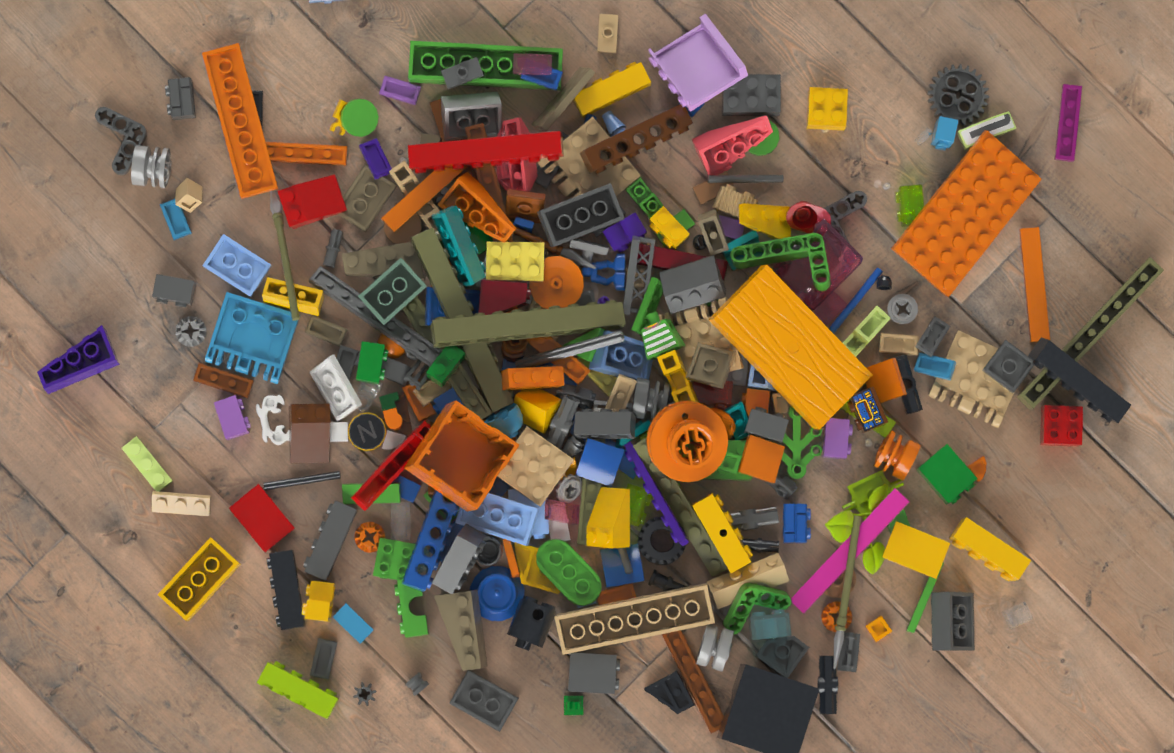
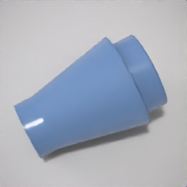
(613, 124)

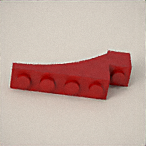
(389, 468)

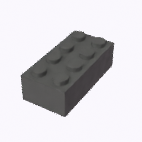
(580, 215)

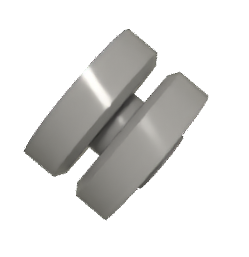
(714, 647)

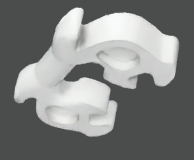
(270, 404)

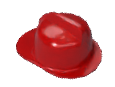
(805, 216)

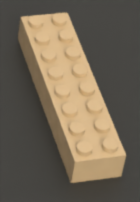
(634, 618)

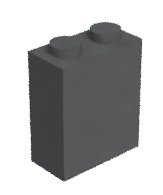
(593, 673)

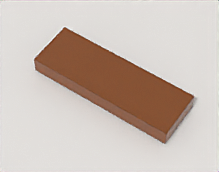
(223, 380)

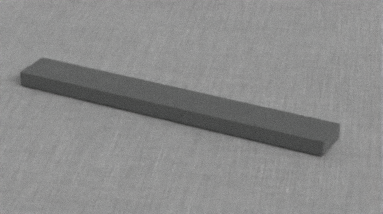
(392, 329)

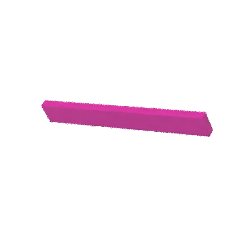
(836, 564)

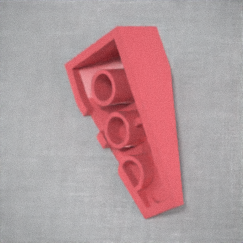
(725, 145)

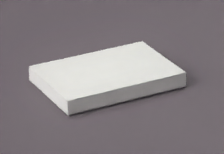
(335, 388)

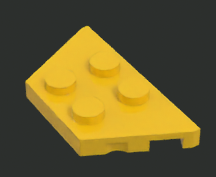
(529, 571)

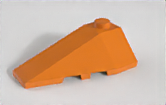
(478, 207)

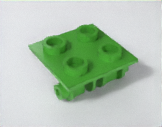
(392, 559)

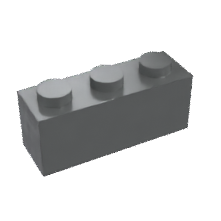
(605, 424)

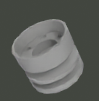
(150, 166)

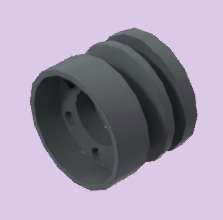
(649, 399)

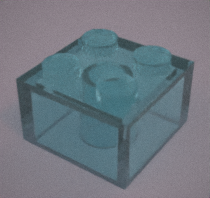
(769, 626)

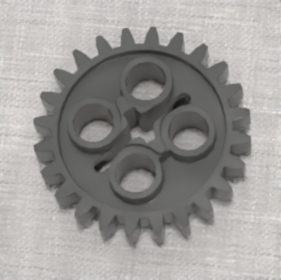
(963, 78)

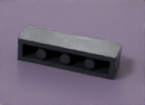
(286, 590)

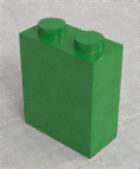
(947, 475)

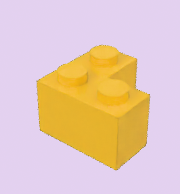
(320, 601)

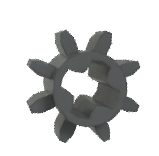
(361, 691)

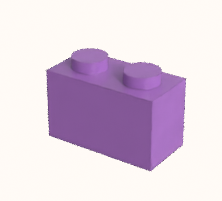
(231, 417)
(836, 438)

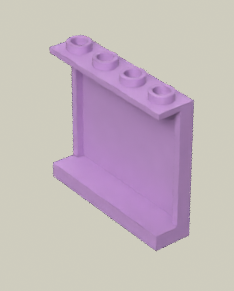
(698, 65)

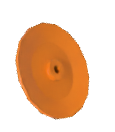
(561, 283)

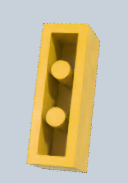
(308, 299)

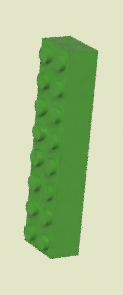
(496, 62)

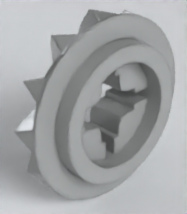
(902, 299)
(198, 336)
(572, 492)

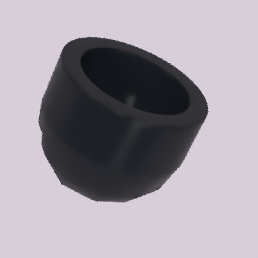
(696, 242)
(884, 283)

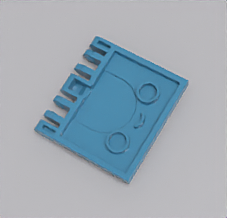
(254, 334)

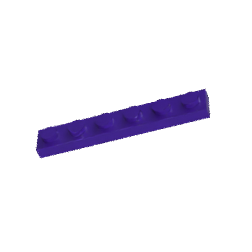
(659, 501)

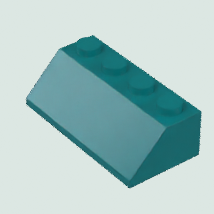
(457, 241)

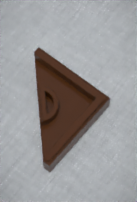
(402, 409)

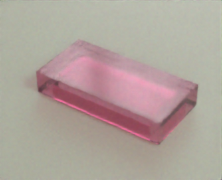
(561, 512)

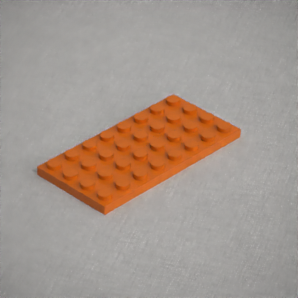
(966, 213)

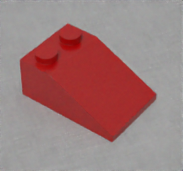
(312, 201)

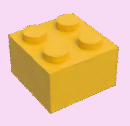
(827, 108)

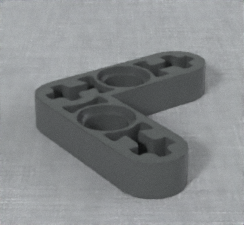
(128, 132)
(834, 221)

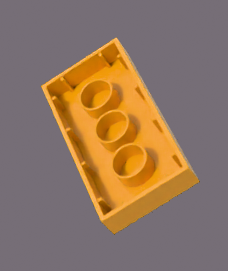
(790, 347)

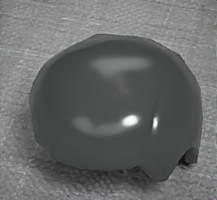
(491, 552)

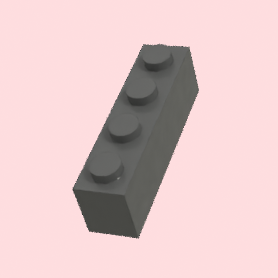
(330, 540)

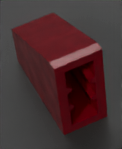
(502, 296)

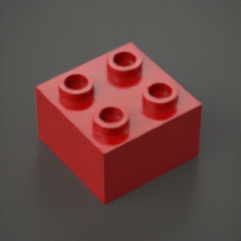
(1061, 425)

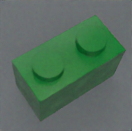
(371, 363)
(445, 365)

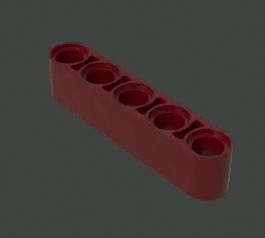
(668, 259)

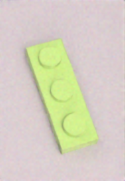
(147, 464)

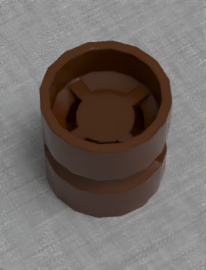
(513, 349)

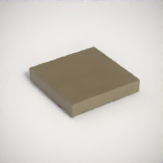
(710, 365)

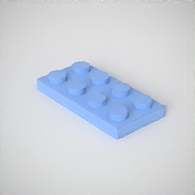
(501, 518)

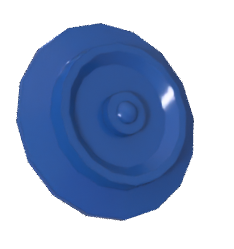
(497, 592)

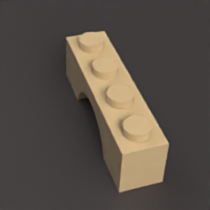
(407, 182)
(767, 571)

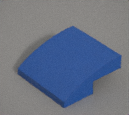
(599, 462)
(614, 569)

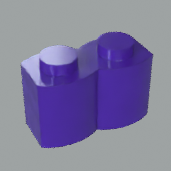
(621, 233)

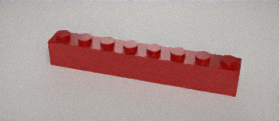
(485, 151)

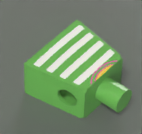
(660, 337)

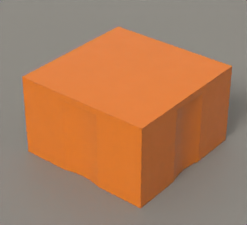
(461, 456)

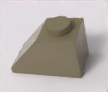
(713, 232)

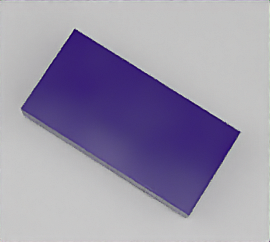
(375, 158)

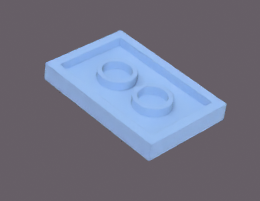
(237, 265)

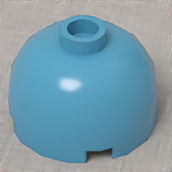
(507, 421)

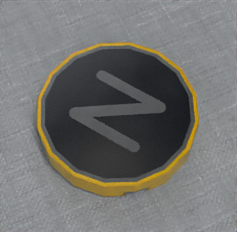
(367, 431)

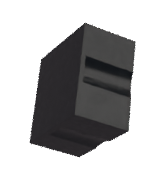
(767, 711)

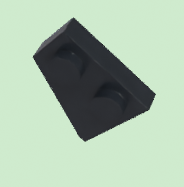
(671, 692)

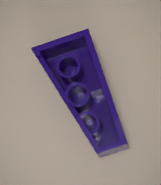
(80, 362)

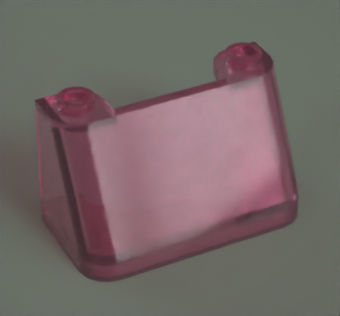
(841, 261)

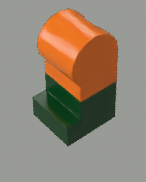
(389, 408)

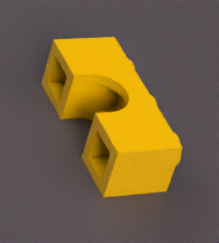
(676, 374)

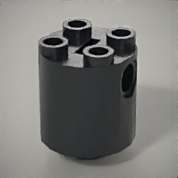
(530, 629)

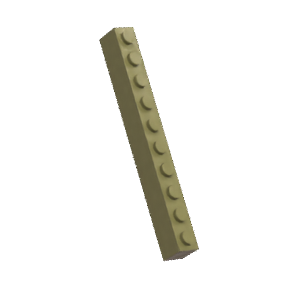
(453, 302)
(527, 324)
(1095, 328)

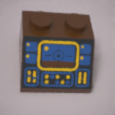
(867, 410)

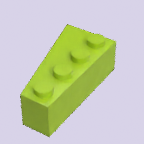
(298, 690)

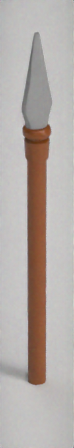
(560, 251)

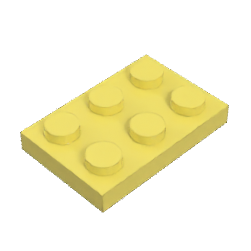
(515, 261)

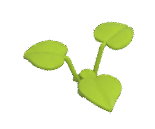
(842, 523)

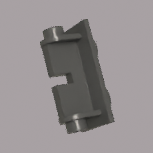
(585, 396)
(784, 487)
(849, 652)

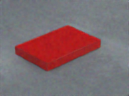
(261, 518)

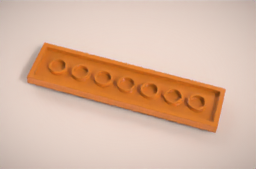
(240, 120)

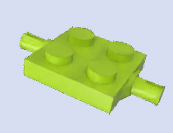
(862, 490)

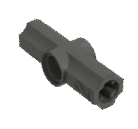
(563, 421)
(754, 518)

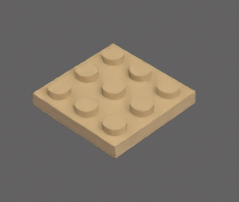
(535, 467)

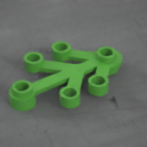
(796, 445)

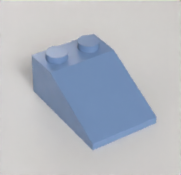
(622, 358)

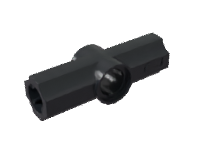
(911, 399)
(828, 685)

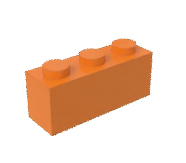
(532, 378)

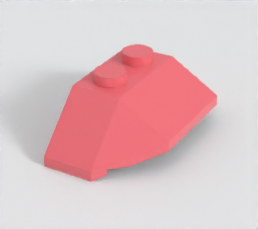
(520, 175)

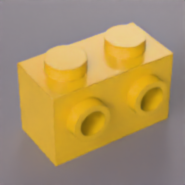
(669, 228)

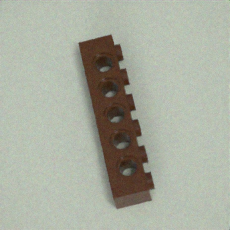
(677, 115)

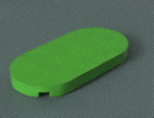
(568, 572)

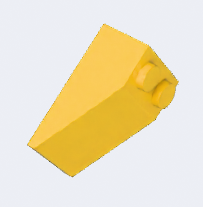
(610, 519)

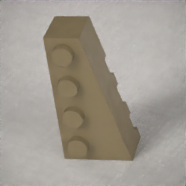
(464, 626)

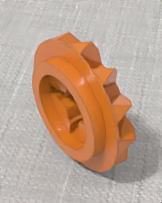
(360, 536)
(828, 620)

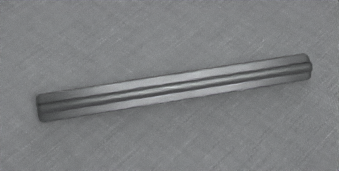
(570, 350)

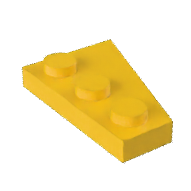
(766, 219)

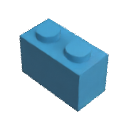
(944, 133)

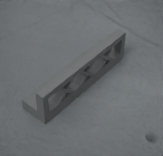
(632, 269)

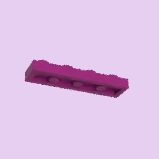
(1068, 122)

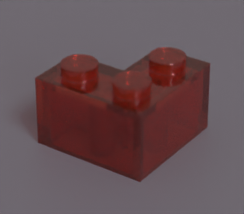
(714, 396)

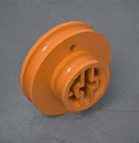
(671, 432)

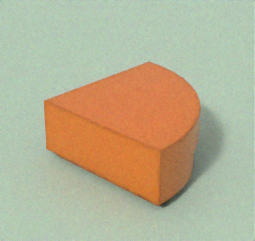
(978, 468)

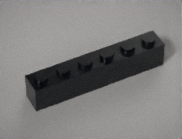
(1079, 380)

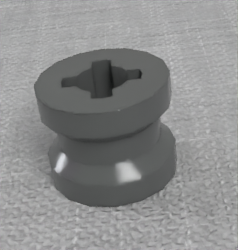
(417, 684)

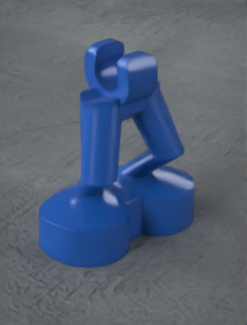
(618, 278)

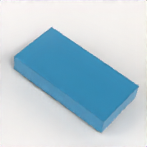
(175, 219)
(935, 366)
(353, 623)

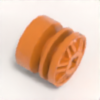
(896, 455)

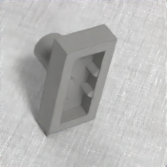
(589, 248)

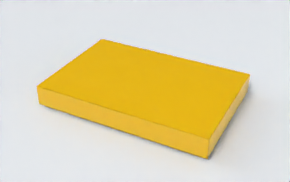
(916, 550)

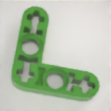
(753, 598)

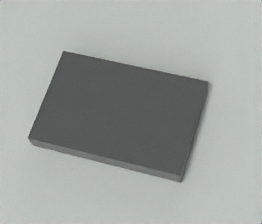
(484, 700)

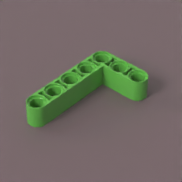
(786, 254)

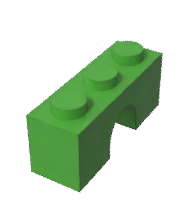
(412, 624)

